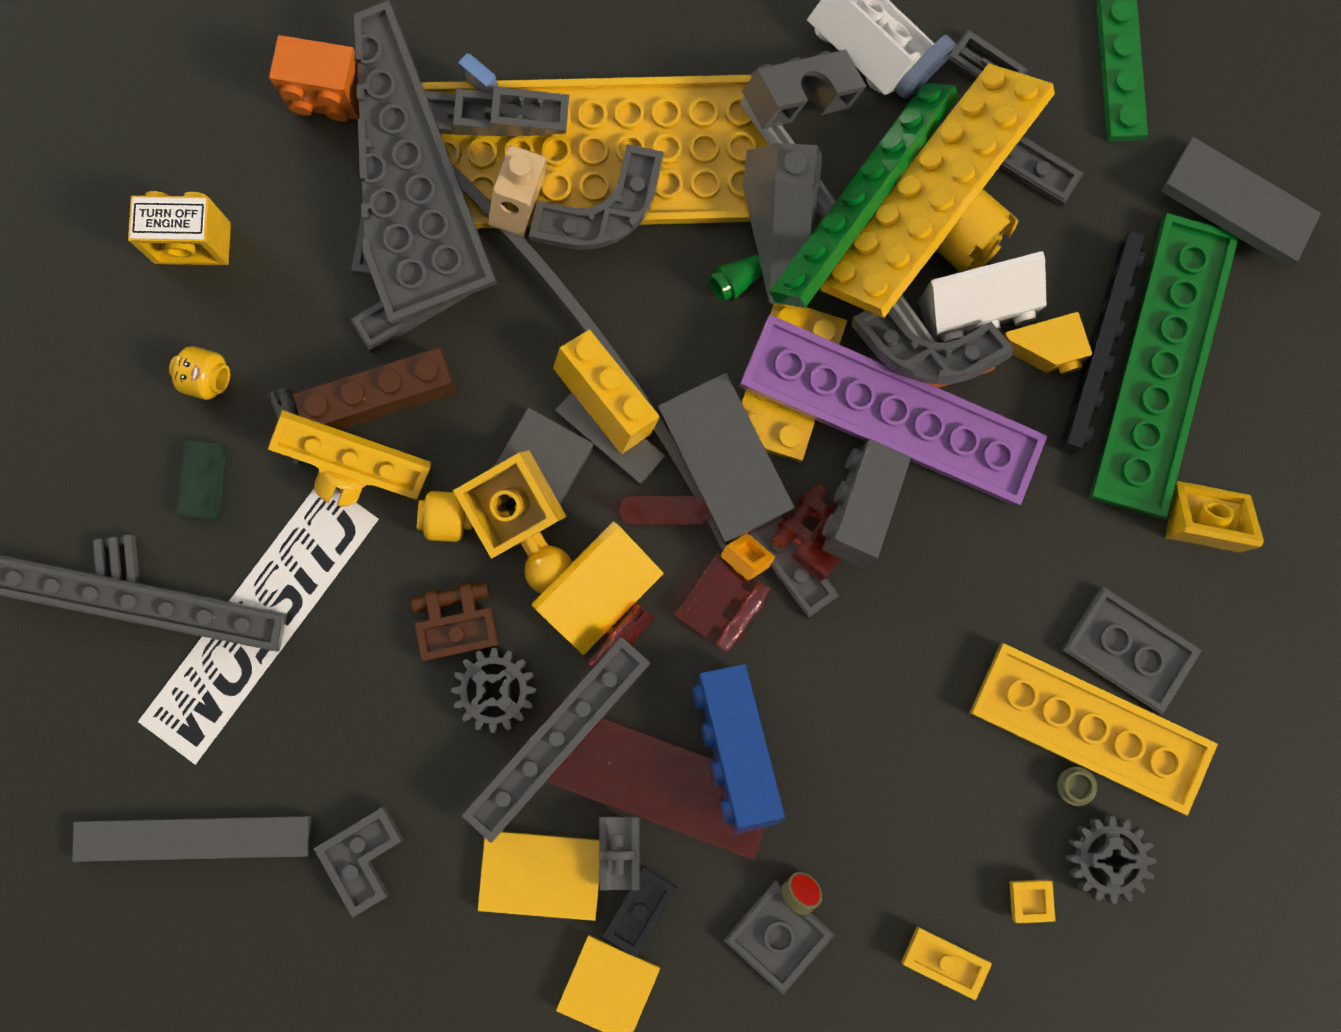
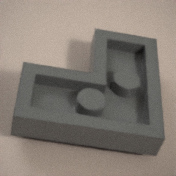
(349, 859)

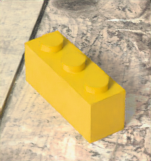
(605, 391)

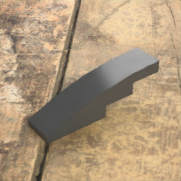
(500, 112)

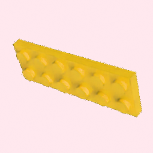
(1093, 729)

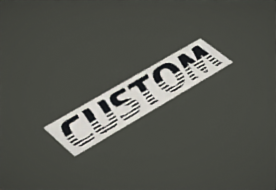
(285, 579)

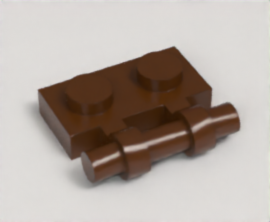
(455, 633)

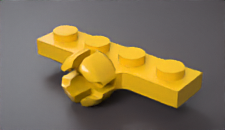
(347, 460)

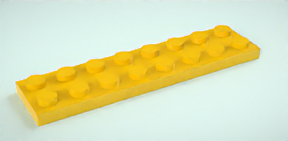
(937, 188)

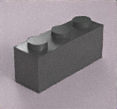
(865, 503)

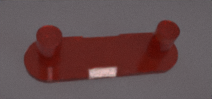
(664, 510)

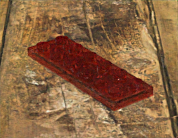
(652, 783)

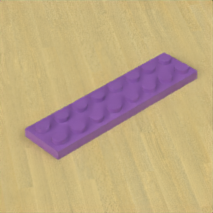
(893, 410)

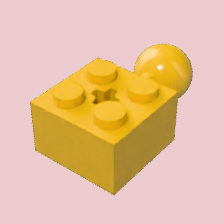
(502, 529)

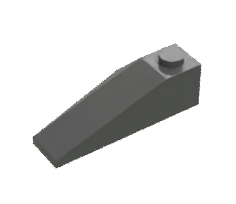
(781, 203)

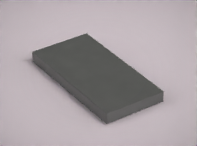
(1241, 202)
(726, 457)

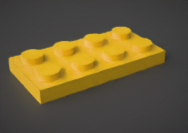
(778, 427)

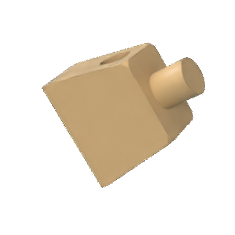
(520, 185)

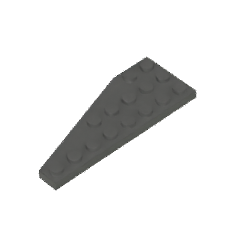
(413, 207)

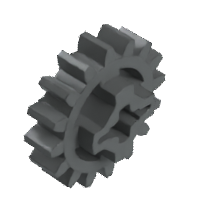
(506, 703)
(1113, 874)

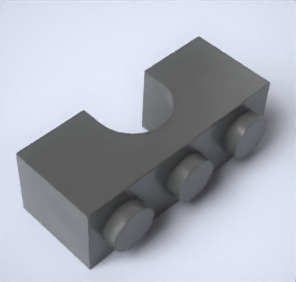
(782, 89)

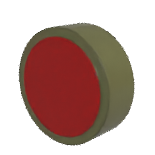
(801, 893)

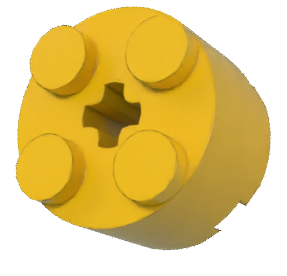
(977, 233)

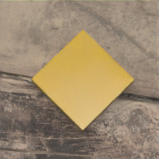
(608, 987)

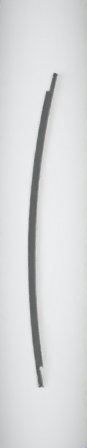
(587, 323)

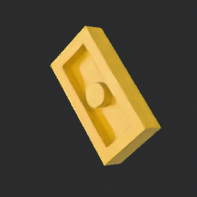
(946, 963)

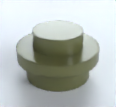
(1077, 786)

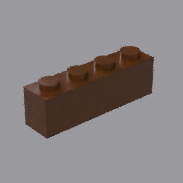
(378, 391)

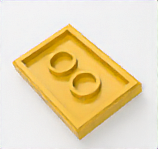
(597, 588)
(540, 876)

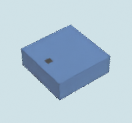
(477, 74)

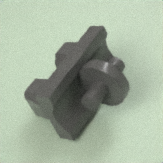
(619, 853)

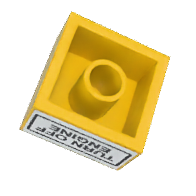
(179, 229)

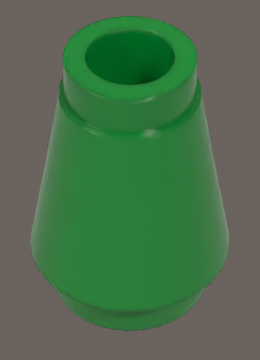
(735, 277)

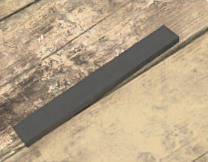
(141, 603)

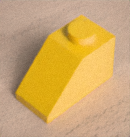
(1052, 344)

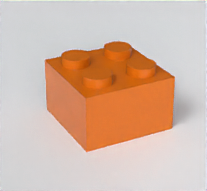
(316, 77)

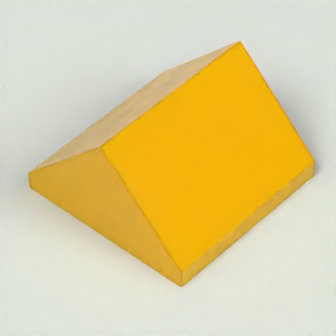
(1213, 518)

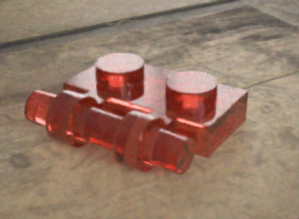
(811, 543)
(711, 597)

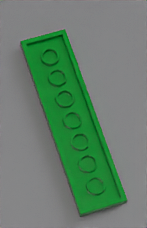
(1164, 366)

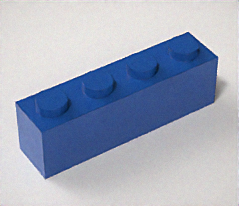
(739, 749)

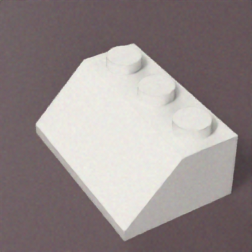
(874, 35)
(983, 295)

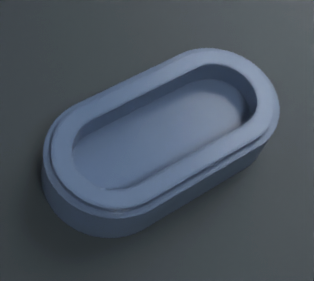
(925, 67)

